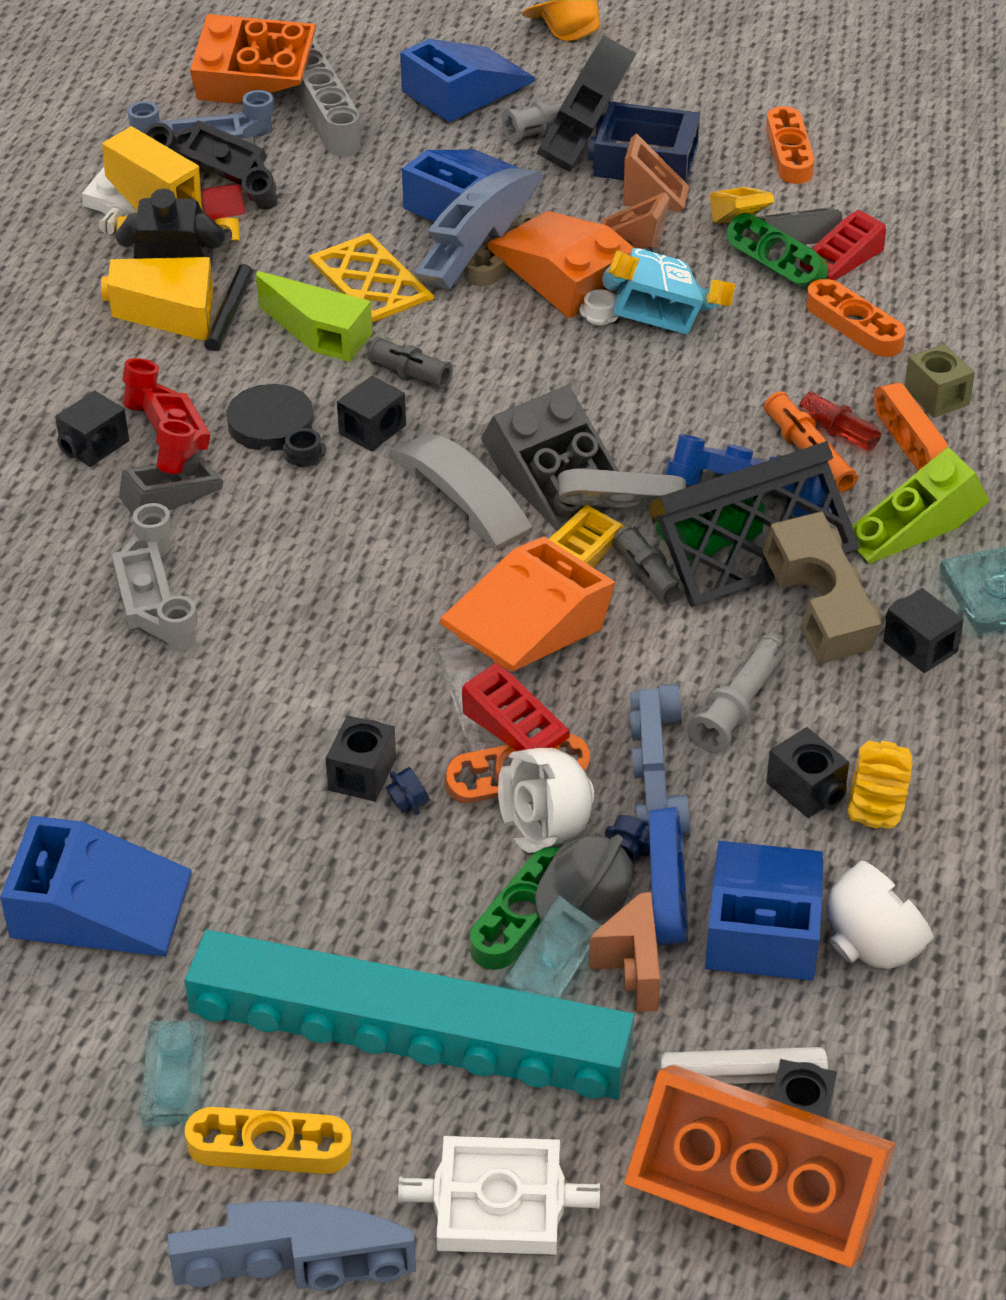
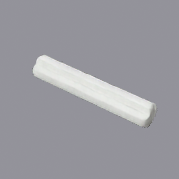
(743, 1065)

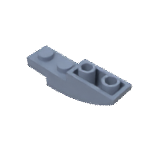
(477, 213)
(315, 1239)

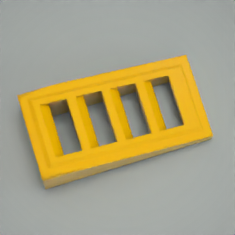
(732, 202)
(584, 543)

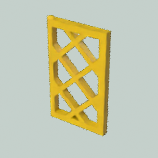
(346, 251)

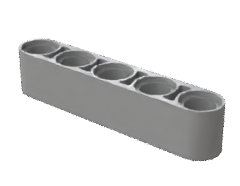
(329, 105)

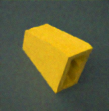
(143, 165)
(162, 293)

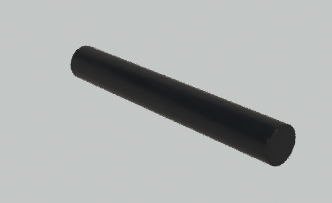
(228, 308)

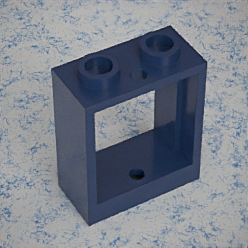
(655, 127)

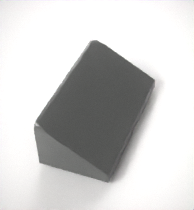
(805, 225)

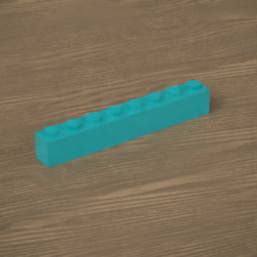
(411, 1014)

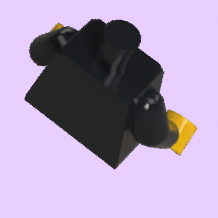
(174, 228)

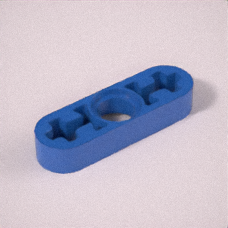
(668, 876)

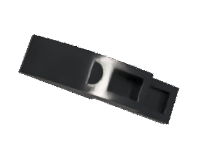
(586, 103)

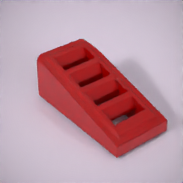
(850, 244)
(496, 688)

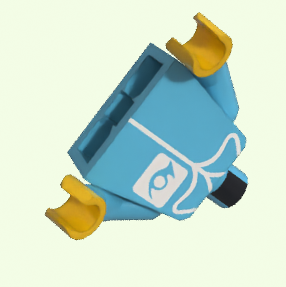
(661, 290)

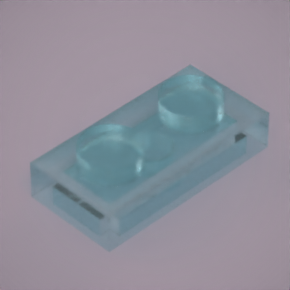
(552, 951)
(173, 1072)

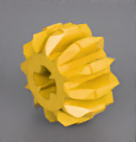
(880, 784)

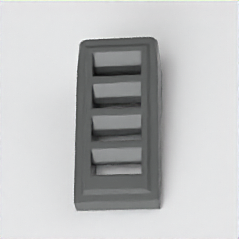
(151, 485)

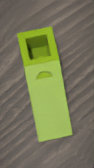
(317, 316)
(922, 508)

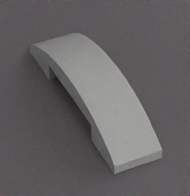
(469, 484)

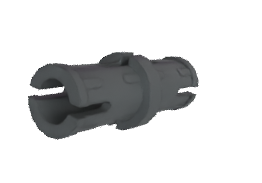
(410, 362)
(648, 565)

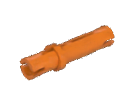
(788, 418)

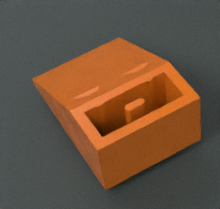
(248, 56)
(531, 605)

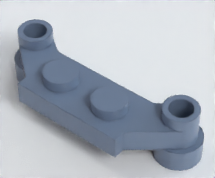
(253, 121)
(648, 712)

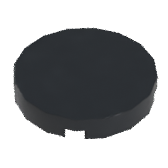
(267, 415)

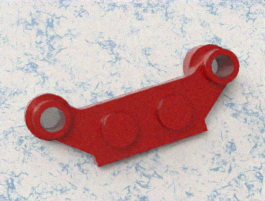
(171, 414)

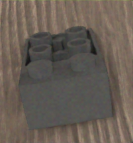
(539, 443)

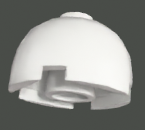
(546, 788)
(873, 920)

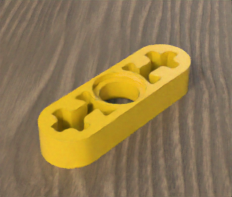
(254, 1122)

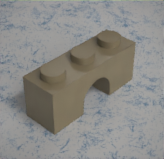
(812, 555)

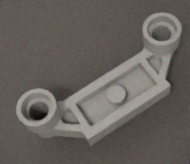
(145, 585)

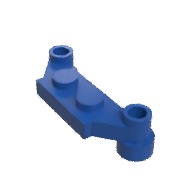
(693, 457)

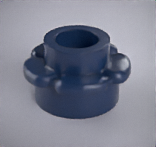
(407, 791)
(634, 833)

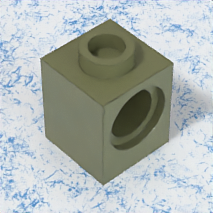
(939, 380)

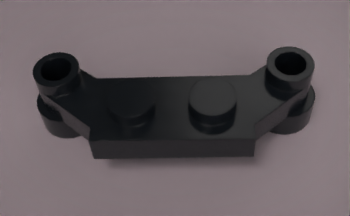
(223, 156)

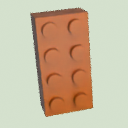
(760, 1164)

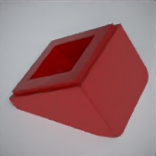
(222, 201)

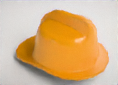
(567, 18)

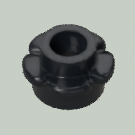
(303, 447)

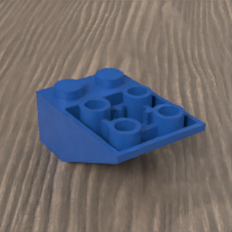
(457, 76)
(443, 175)
(91, 890)
(765, 910)

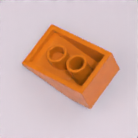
(560, 256)

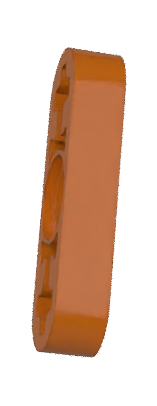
(785, 154)
(875, 332)
(908, 424)
(478, 764)

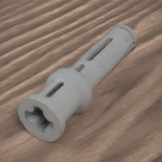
(530, 121)
(729, 704)

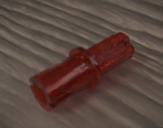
(840, 421)

